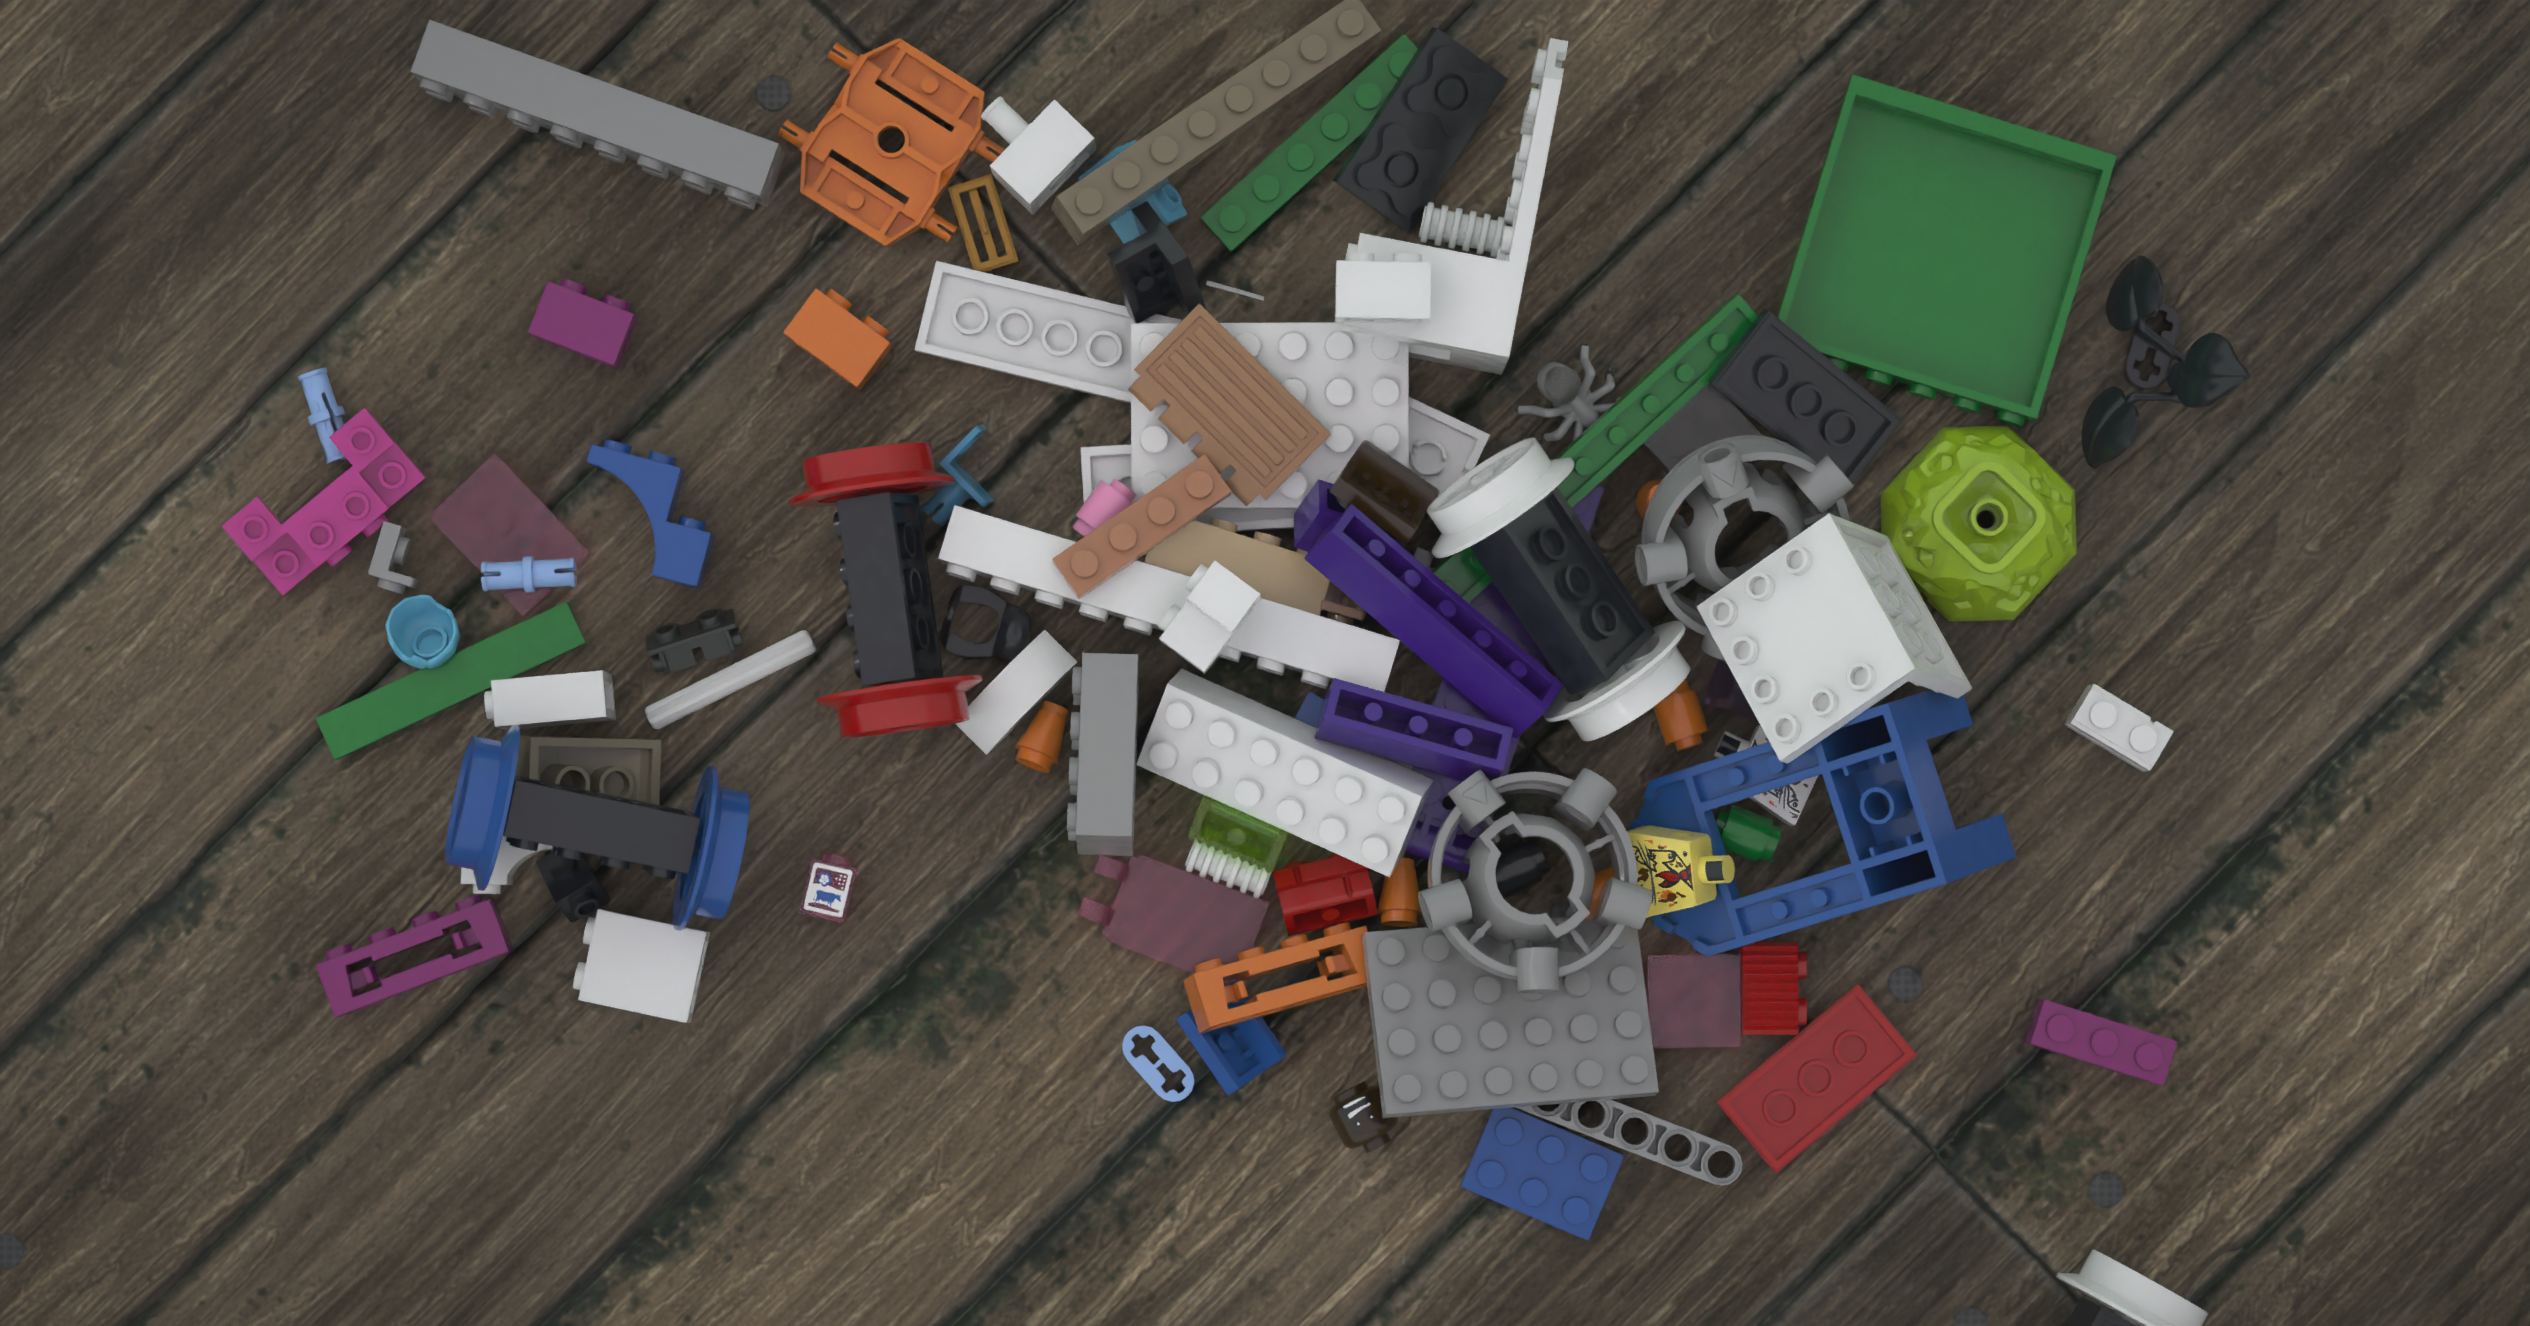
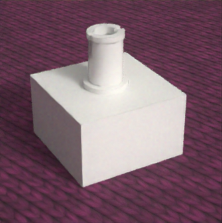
(1039, 153)

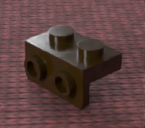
(1384, 491)

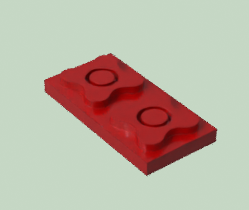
(1816, 1078)

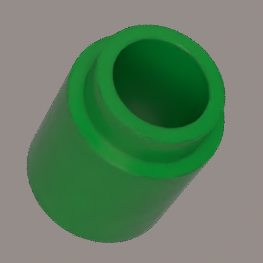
(1748, 834)

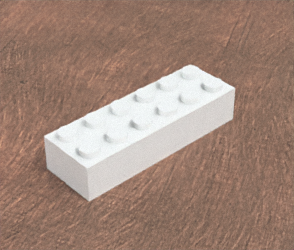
(1283, 773)

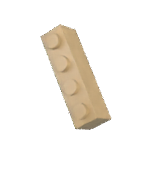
(1258, 561)

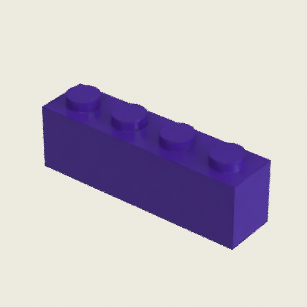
(1412, 732)

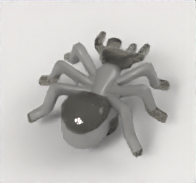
(1569, 396)

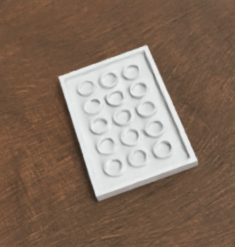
(1340, 376)

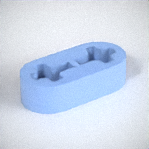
(1167, 1056)

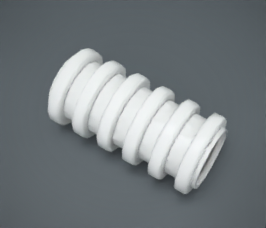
(1461, 229)
(1227, 869)

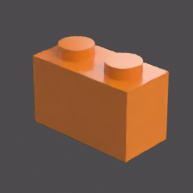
(839, 338)

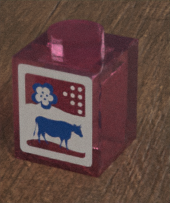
(829, 888)

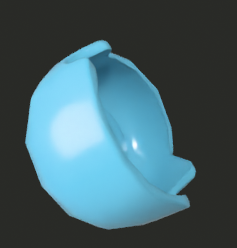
(422, 632)

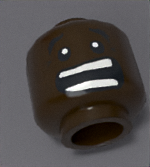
(1360, 1119)

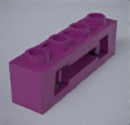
(343, 983)

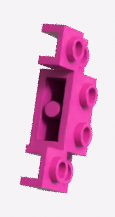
(334, 516)

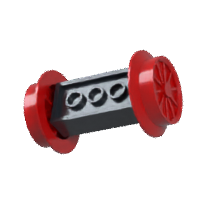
(887, 588)

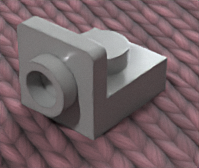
(389, 551)

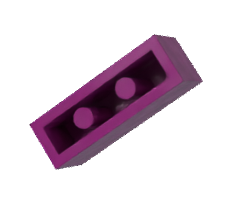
(2100, 1042)

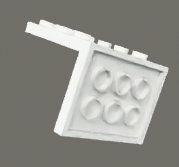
(1827, 633)

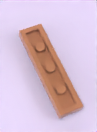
(1141, 526)

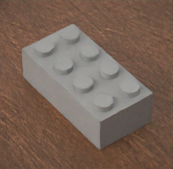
(1107, 757)

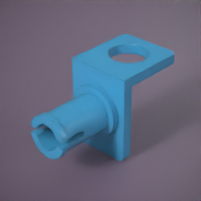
(964, 487)

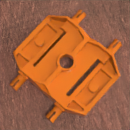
(918, 169)

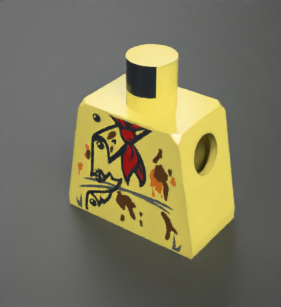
(1678, 867)

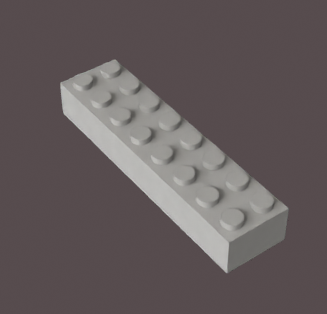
(597, 113)

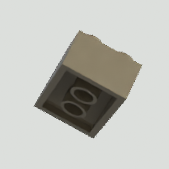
(595, 764)

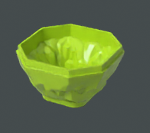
(1935, 529)

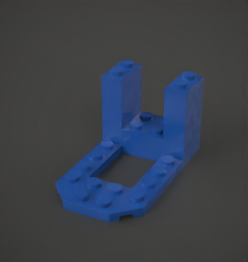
(1884, 806)

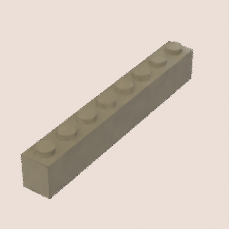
(1215, 119)

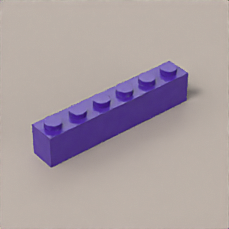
(1433, 621)

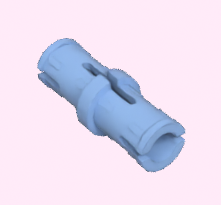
(324, 410)
(529, 574)

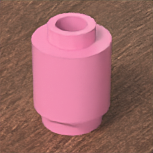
(1102, 505)

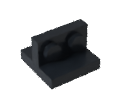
(1154, 269)

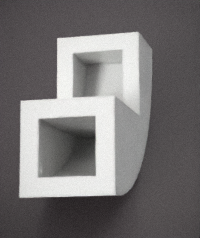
(1016, 691)

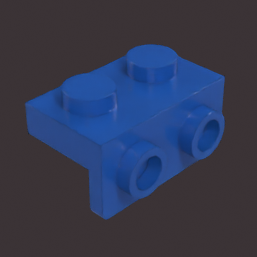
(1234, 1051)

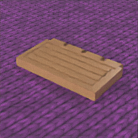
(1231, 403)

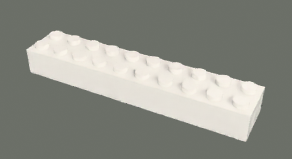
(1144, 594)

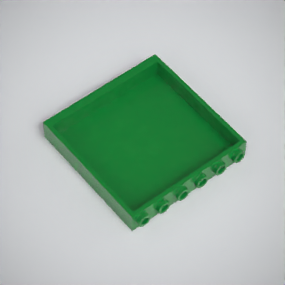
(1944, 249)

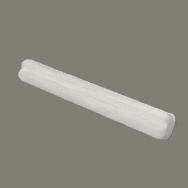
(730, 679)

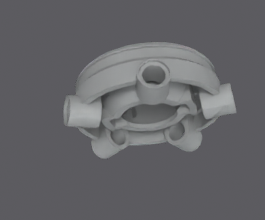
(1709, 483)
(1478, 898)

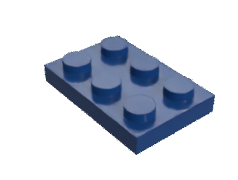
(1542, 1171)

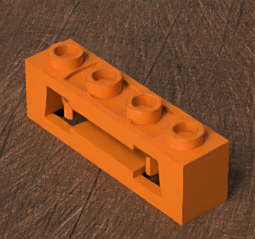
(1210, 997)

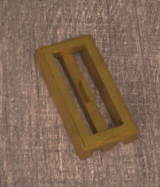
(994, 261)

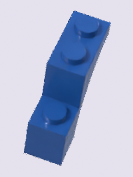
(680, 548)

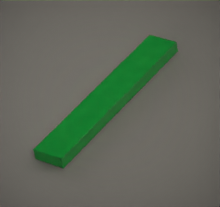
(456, 680)

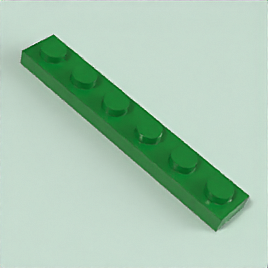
(1307, 150)

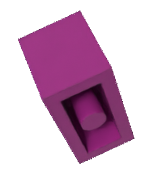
(583, 323)

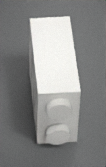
(551, 700)
(641, 965)

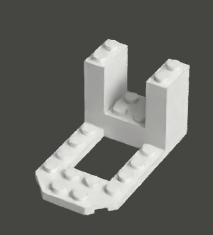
(1472, 294)

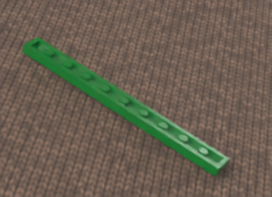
(1628, 423)

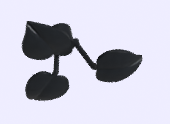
(2196, 380)

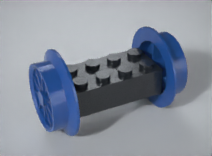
(697, 844)

